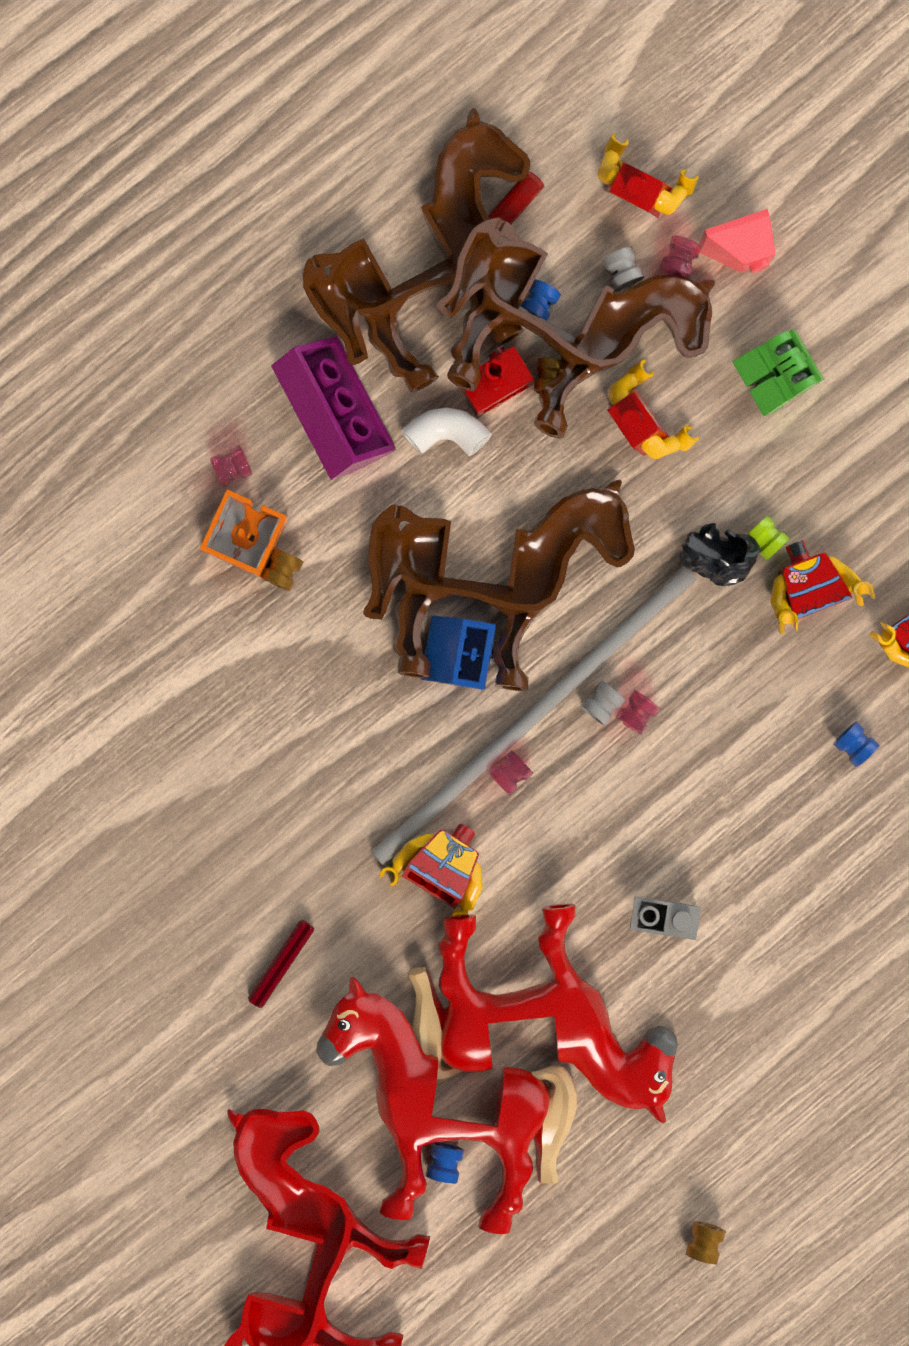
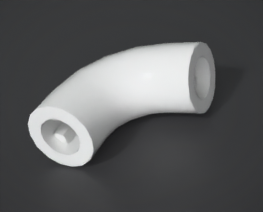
(449, 425)

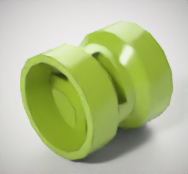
(768, 537)

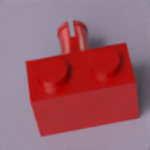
(501, 380)

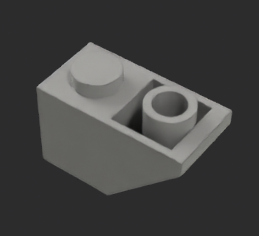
(665, 918)

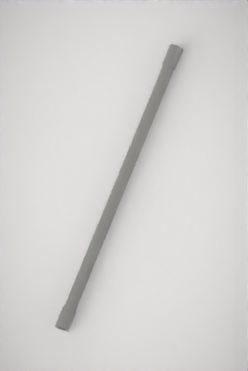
(397, 839)

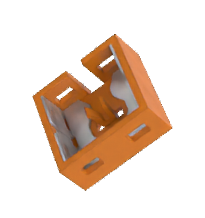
(237, 515)

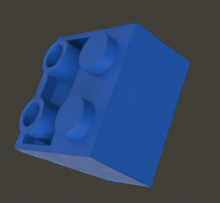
(459, 651)

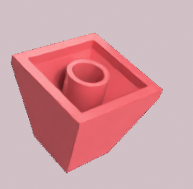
(741, 243)

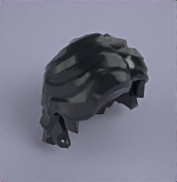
(720, 558)

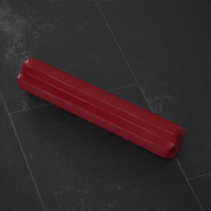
(281, 963)

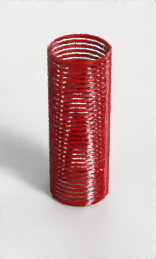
(511, 196)

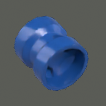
(540, 298)
(856, 744)
(444, 1162)

